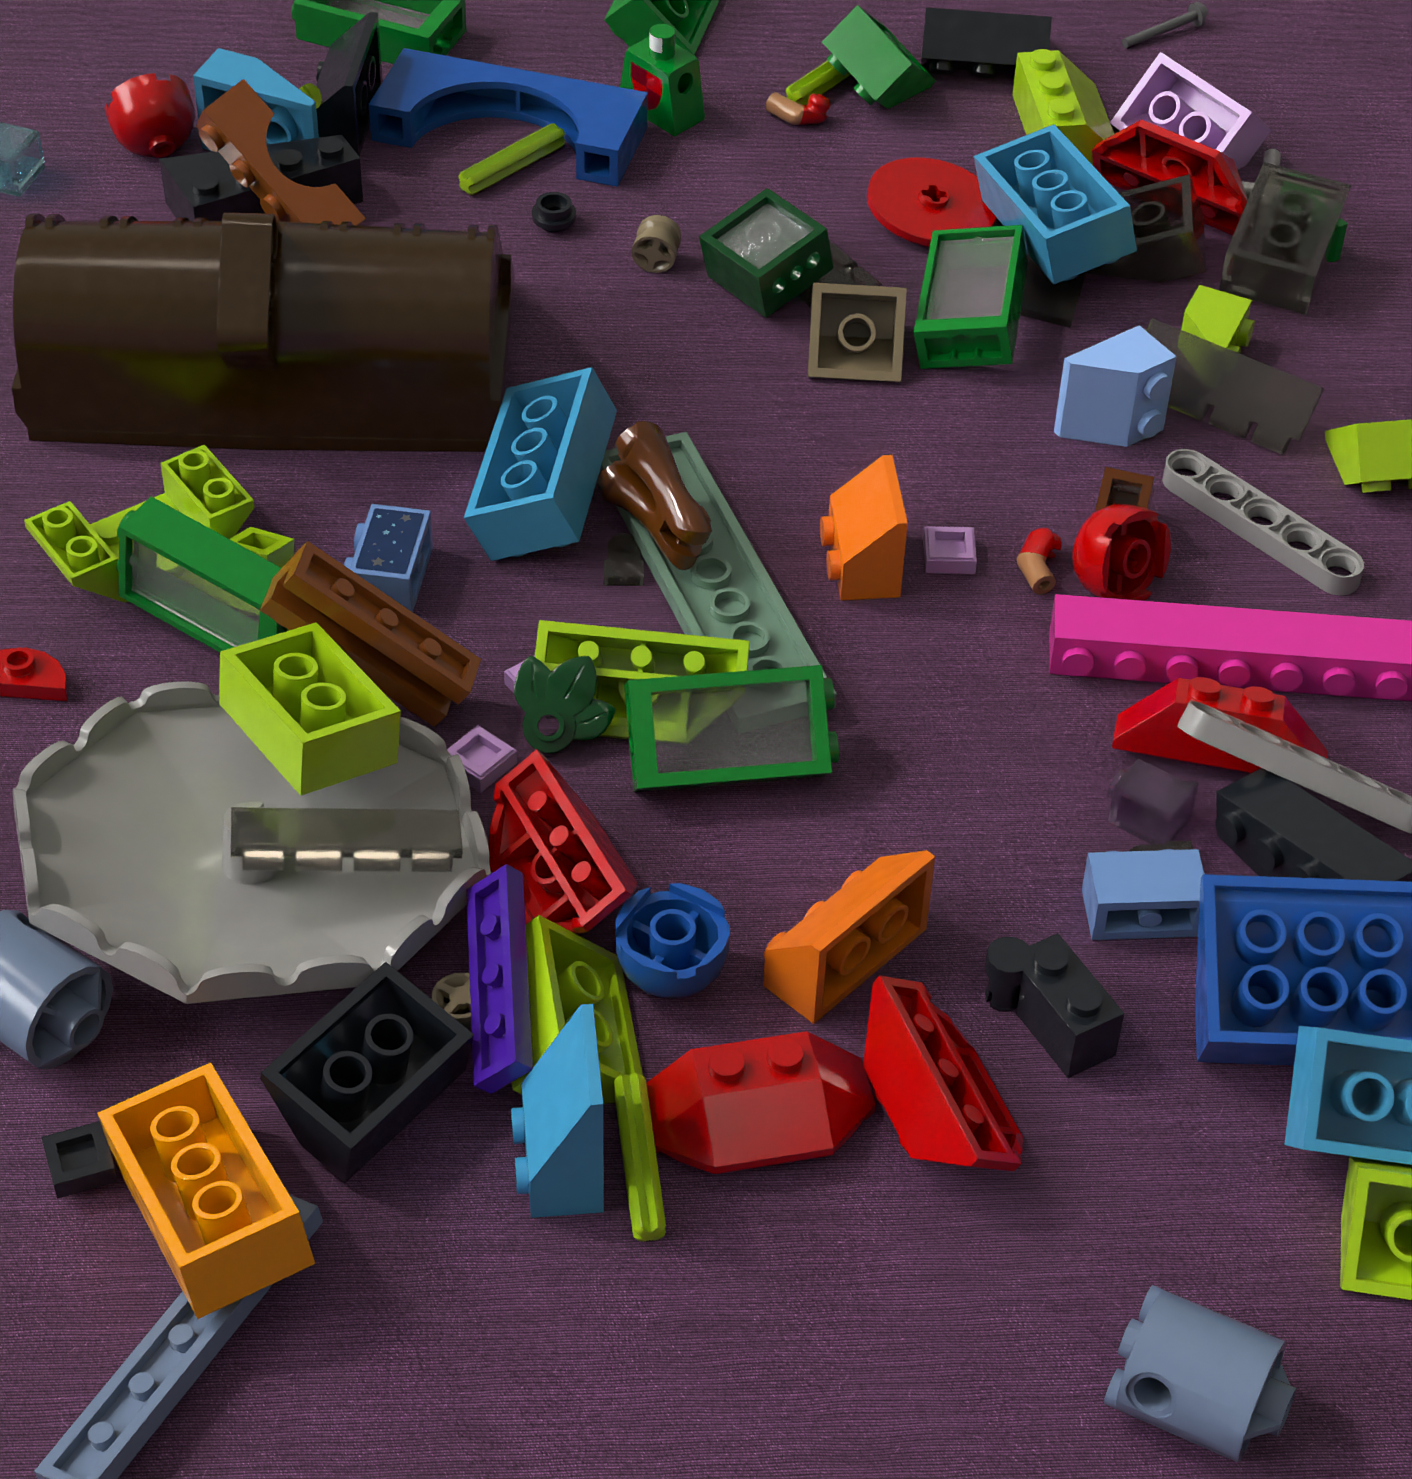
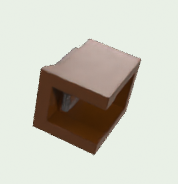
(1125, 488)

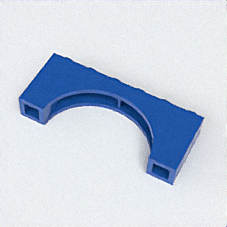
(436, 89)

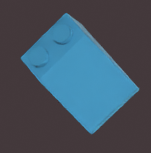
(293, 110)
(563, 1124)

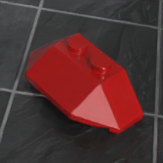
(1152, 154)
(1153, 730)
(558, 846)
(935, 1082)
(758, 1102)

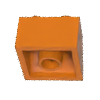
(867, 534)

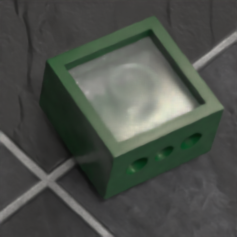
(766, 252)

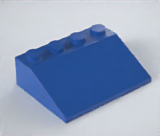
(1297, 957)

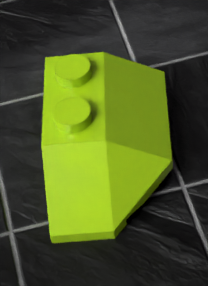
(634, 655)

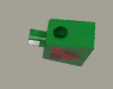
(669, 77)

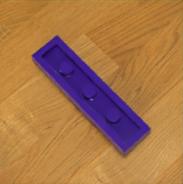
(499, 980)

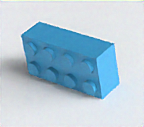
(1061, 200)
(541, 465)
(1351, 1095)

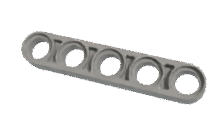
(1271, 538)
(1298, 765)

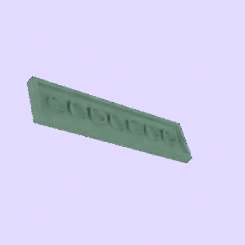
(727, 586)

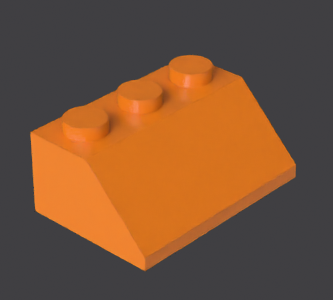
(850, 934)

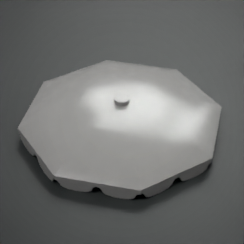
(137, 866)

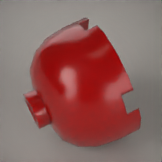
(151, 115)
(1121, 552)

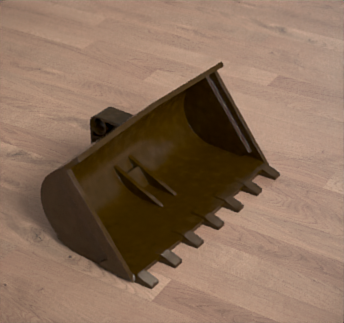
(260, 333)

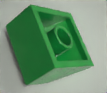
(876, 60)

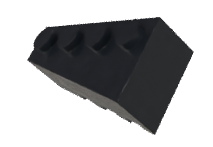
(206, 188)
(1295, 835)

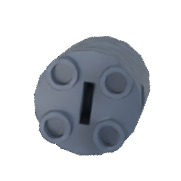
(48, 994)
(1201, 1375)

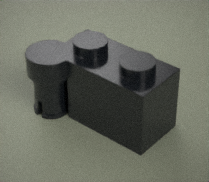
(1054, 1000)

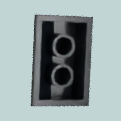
(980, 40)
(349, 82)
(366, 1070)

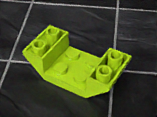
(90, 552)

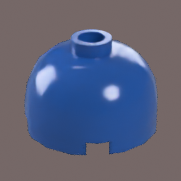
(672, 940)

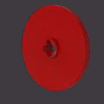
(925, 196)

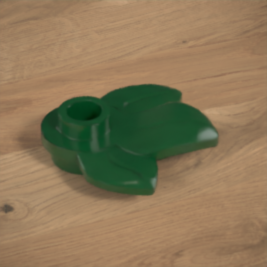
(563, 694)

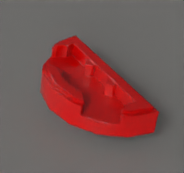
(31, 675)

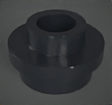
(553, 212)

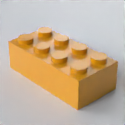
(206, 1190)

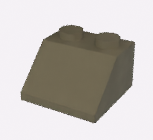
(857, 332)

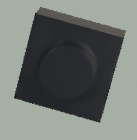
(79, 1159)

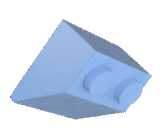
(1116, 390)

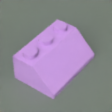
(1194, 109)

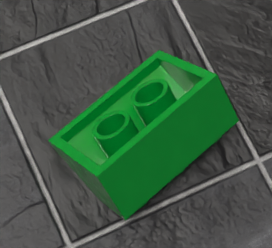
(634, 18)

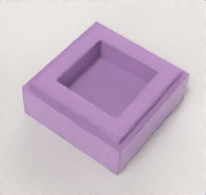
(949, 550)
(483, 757)

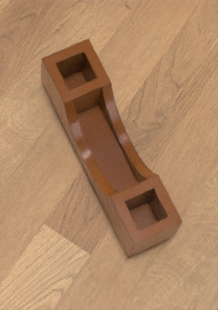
(238, 131)

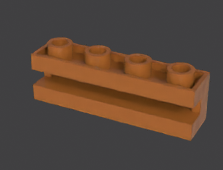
(384, 638)

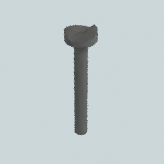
(1196, 14)

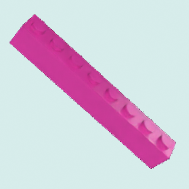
(1231, 646)

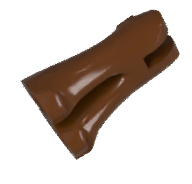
(654, 493)

